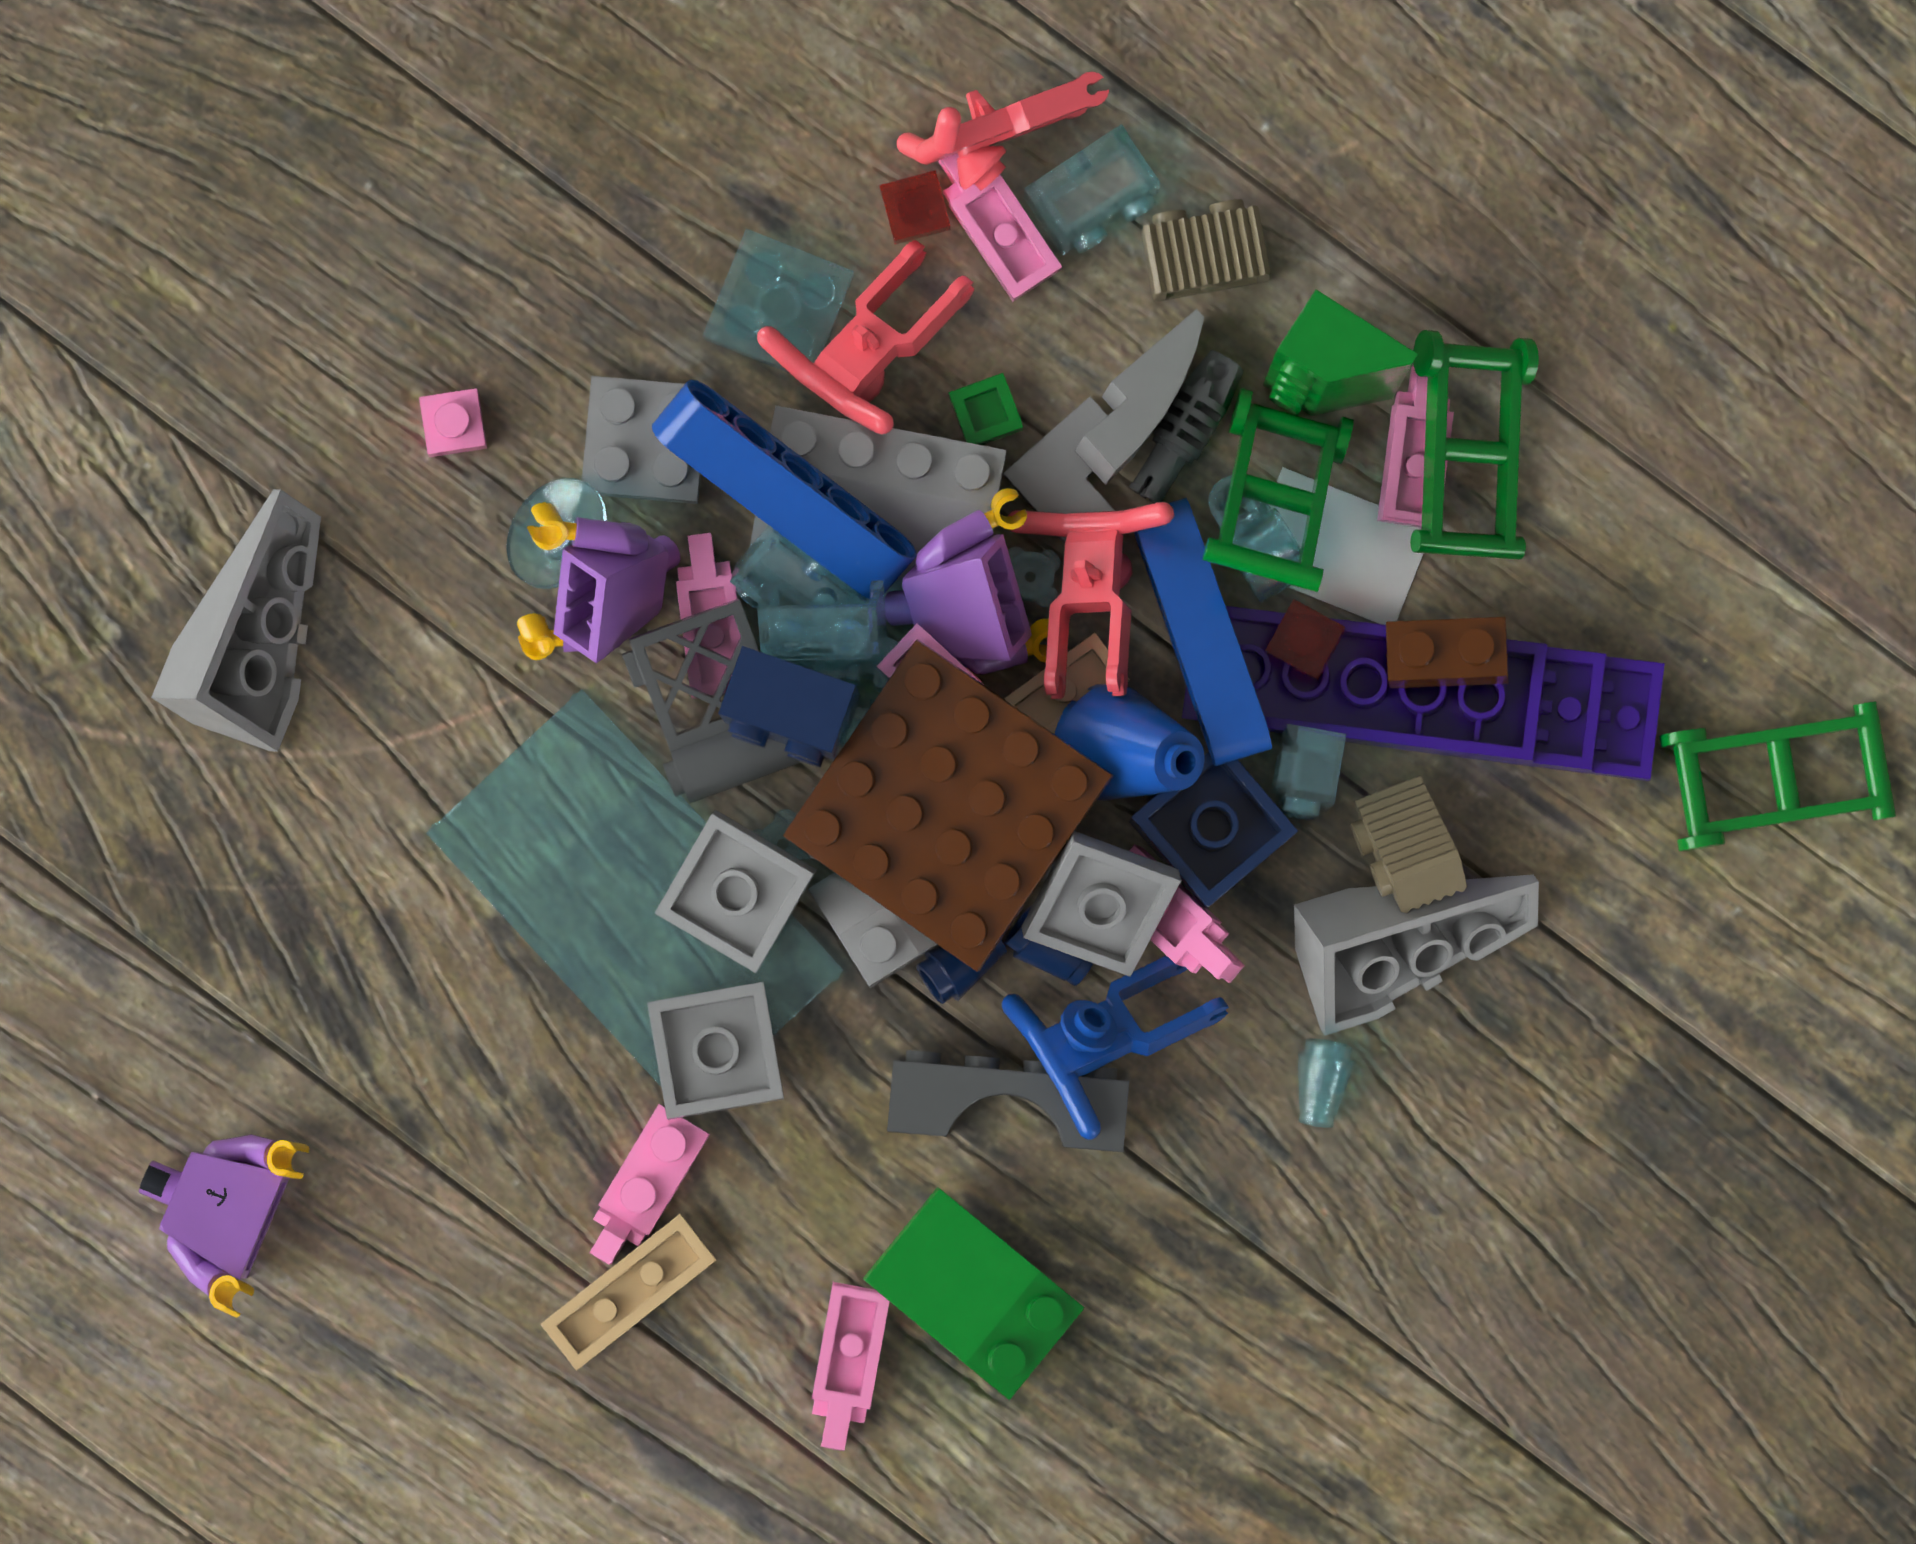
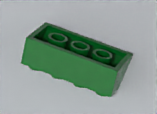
(1335, 361)

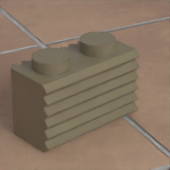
(1205, 250)
(1409, 844)

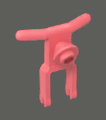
(974, 139)
(853, 363)
(1092, 582)

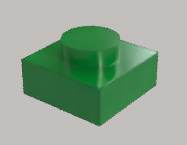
(986, 410)

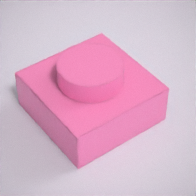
(453, 422)

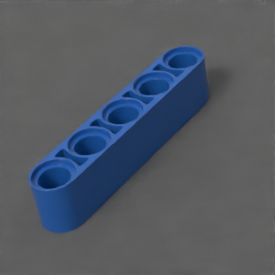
(782, 488)
(1203, 638)

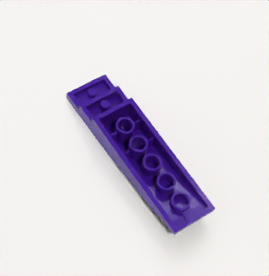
(1555, 713)

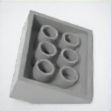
(902, 475)

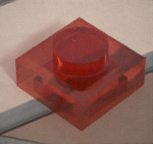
(915, 207)
(1305, 639)

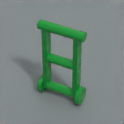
(1517, 368)
(1333, 444)
(1706, 834)

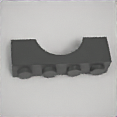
(932, 1096)

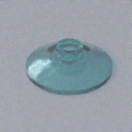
(527, 560)

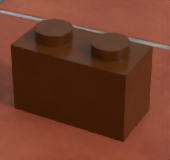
(1447, 652)

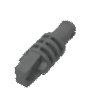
(1188, 424)

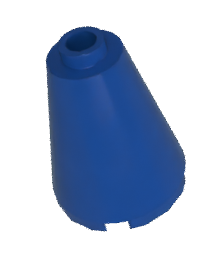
(1133, 742)

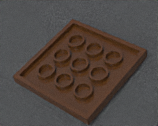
(947, 805)

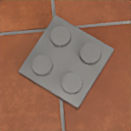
(622, 450)
(735, 891)
(1101, 903)
(715, 1050)

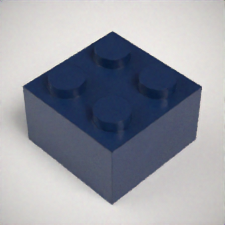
(789, 706)
(1214, 829)

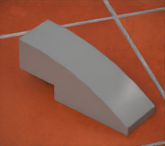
(1140, 400)

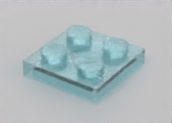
(777, 289)

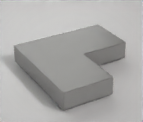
(1053, 474)

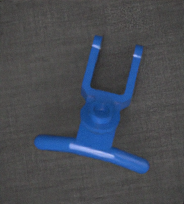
(1101, 1033)

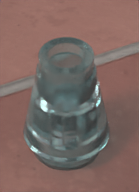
(1322, 1080)

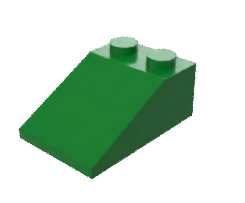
(973, 1293)

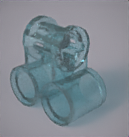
(1259, 530)

